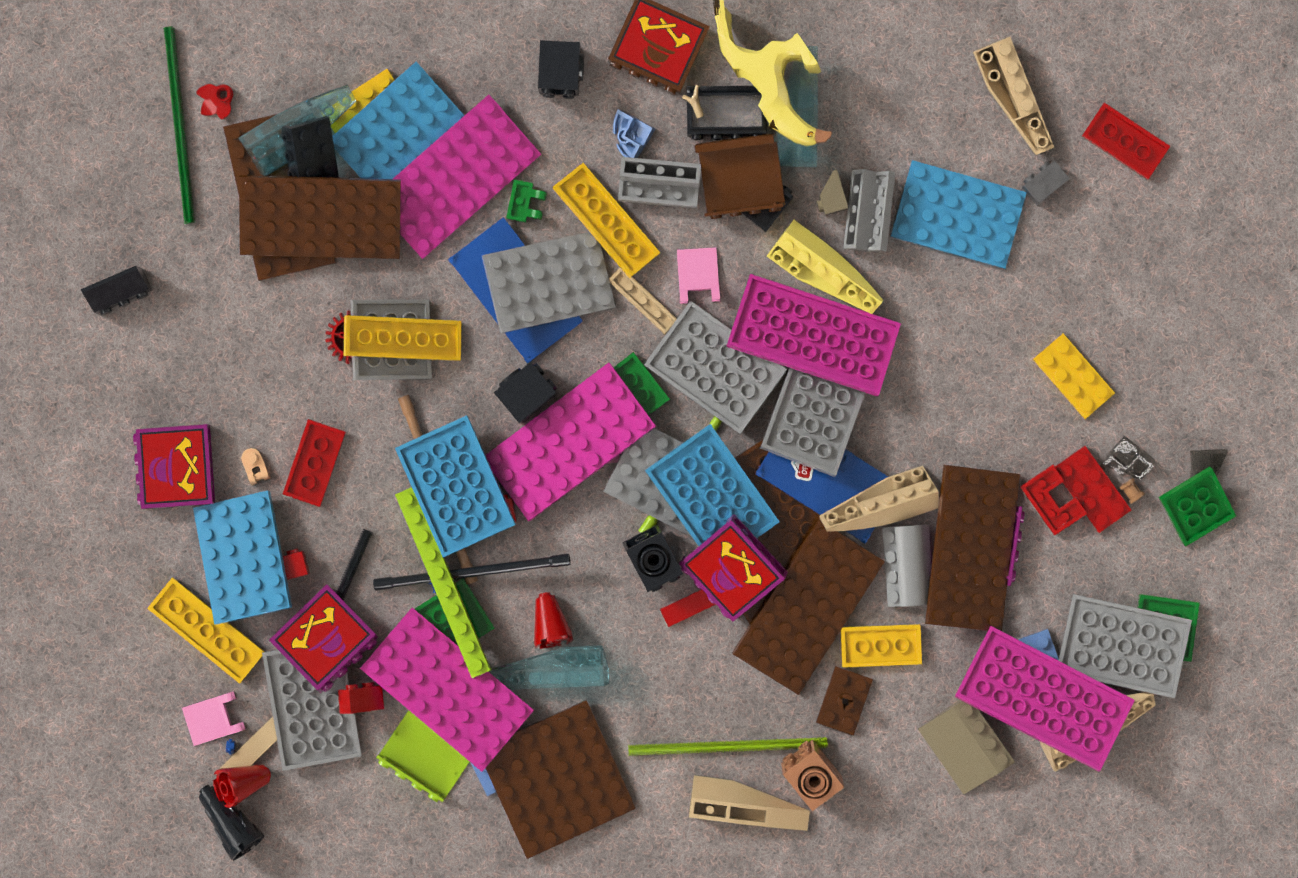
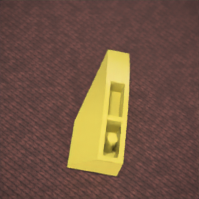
(822, 267)

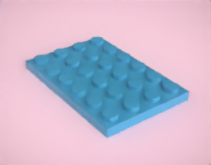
(396, 126)
(958, 214)
(455, 486)
(708, 487)
(242, 557)

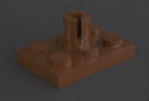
(844, 700)

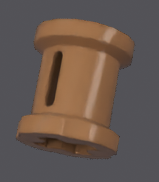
(1132, 490)

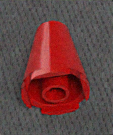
(550, 623)
(238, 783)

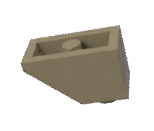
(832, 196)

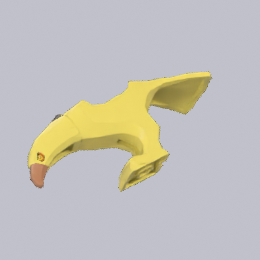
(766, 72)

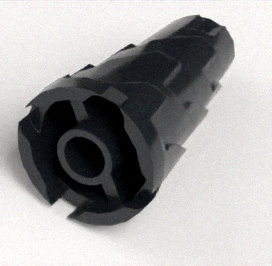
(230, 825)

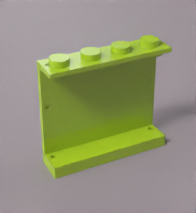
(422, 758)

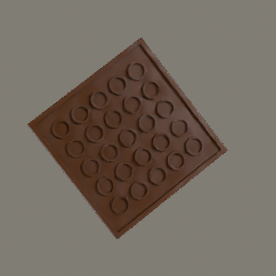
(558, 780)

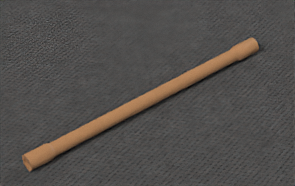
(409, 413)

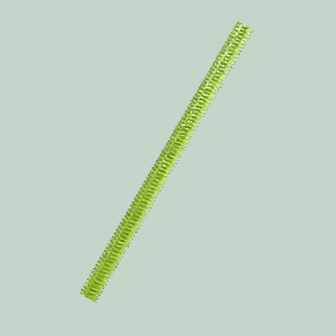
(762, 744)

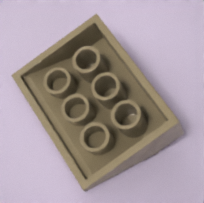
(966, 745)

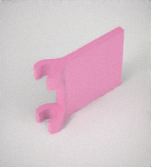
(698, 272)
(210, 719)

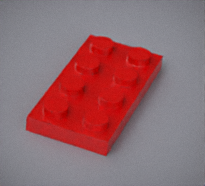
(1125, 141)
(314, 463)
(1093, 489)

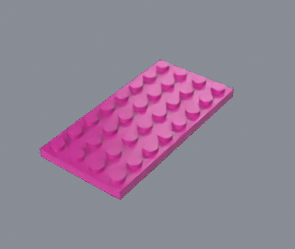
(460, 174)
(813, 335)
(569, 441)
(433, 683)
(1044, 698)

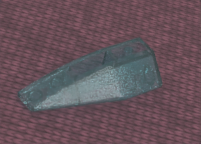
(804, 100)
(265, 141)
(557, 669)

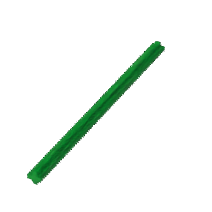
(178, 124)

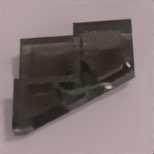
(1204, 458)
(1128, 459)

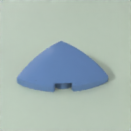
(632, 134)

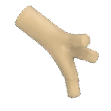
(694, 101)

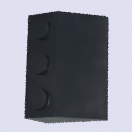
(117, 290)

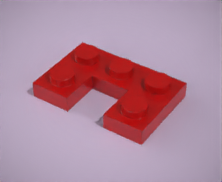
(1038, 493)

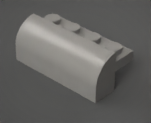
(659, 182)
(869, 210)
(907, 564)

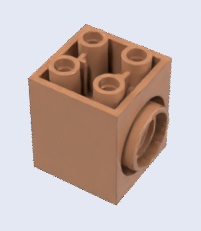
(805, 764)

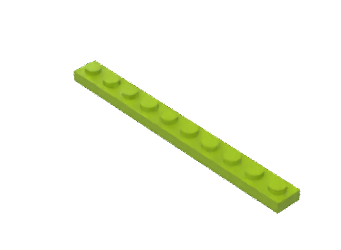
(443, 584)

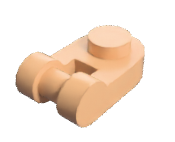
(251, 459)

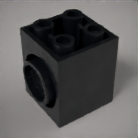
(560, 68)
(525, 391)
(655, 570)

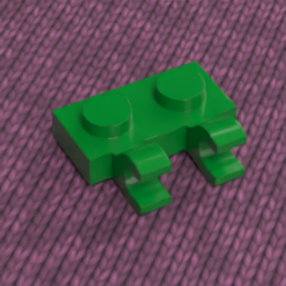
(520, 202)

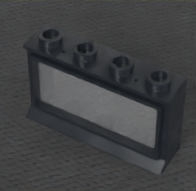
(726, 112)

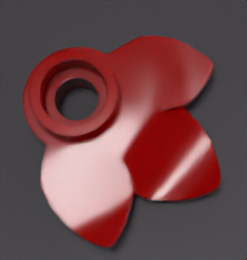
(213, 102)

